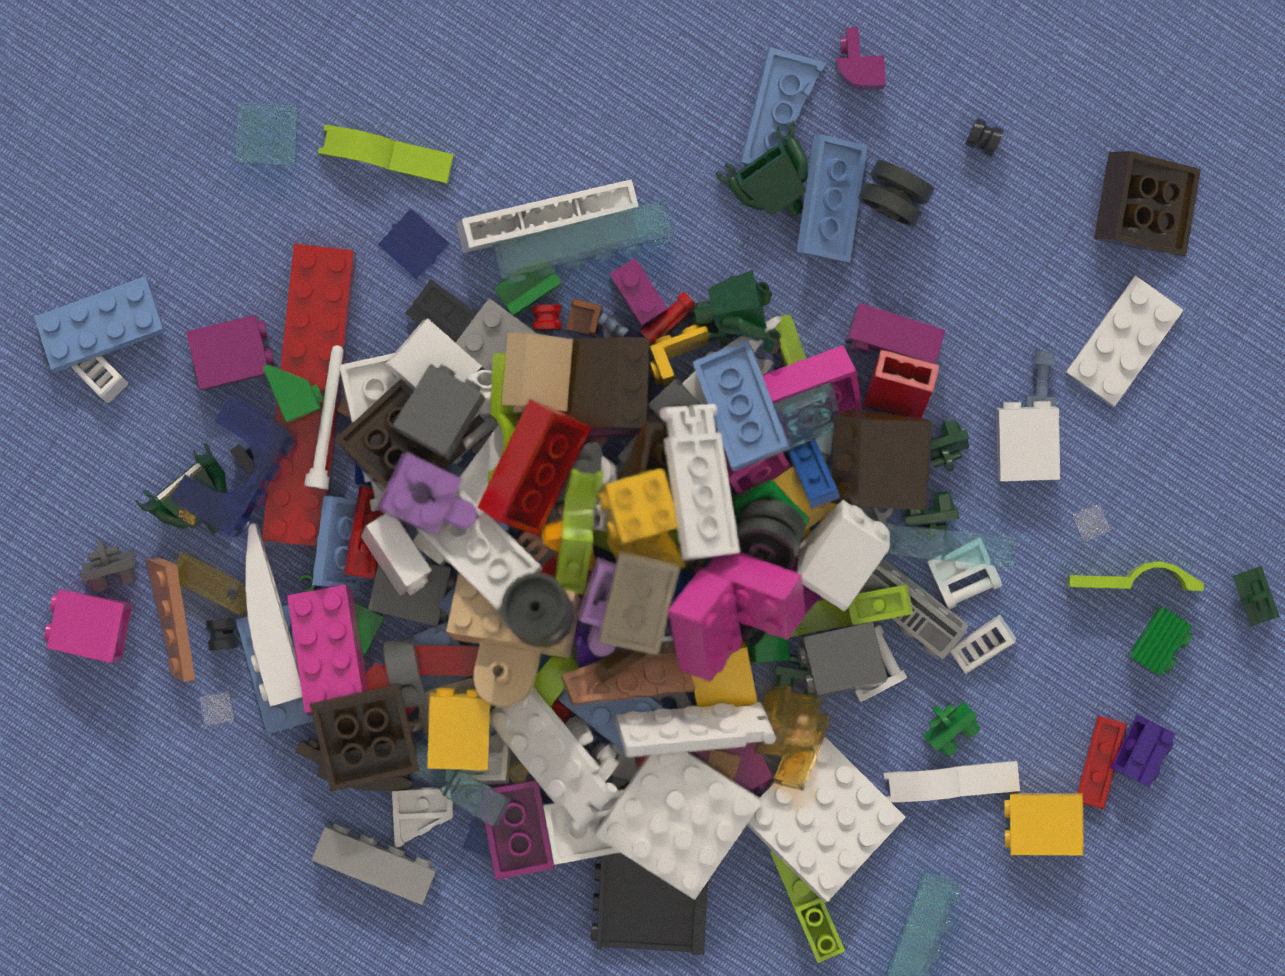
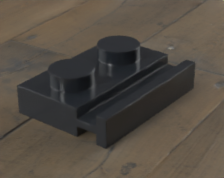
(442, 310)

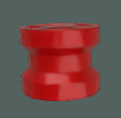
(546, 317)

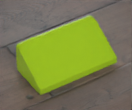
(790, 344)

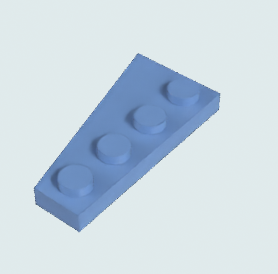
(779, 98)

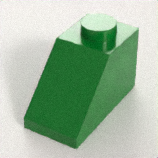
(294, 394)

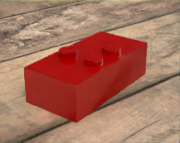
(533, 467)

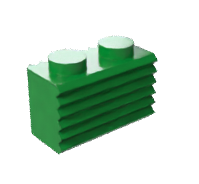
(1161, 641)

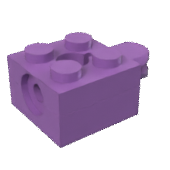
(425, 497)
(595, 602)

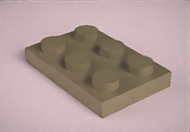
(638, 603)

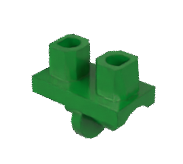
(948, 724)

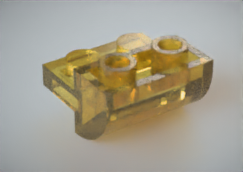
(793, 721)

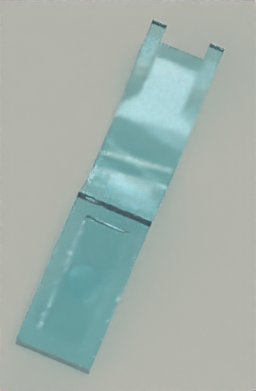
(951, 545)
(464, 789)

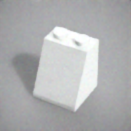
(842, 554)

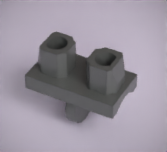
(107, 562)

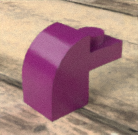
(858, 71)

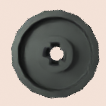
(896, 193)
(770, 532)
(524, 619)

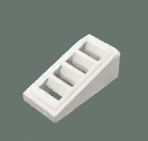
(108, 385)
(1000, 624)
(580, 729)

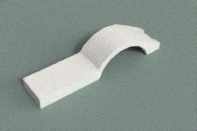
(953, 782)

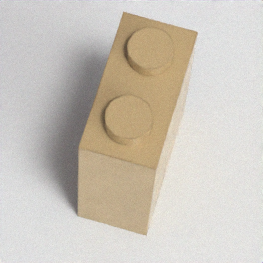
(536, 370)

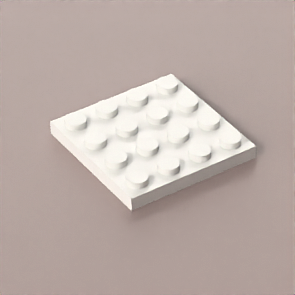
(678, 819)
(828, 825)

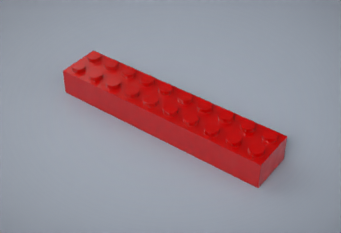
(313, 325)

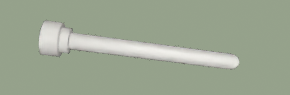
(318, 475)

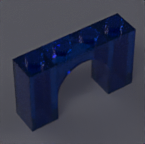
(268, 443)

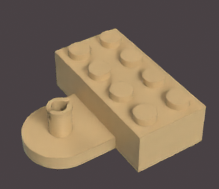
(504, 664)

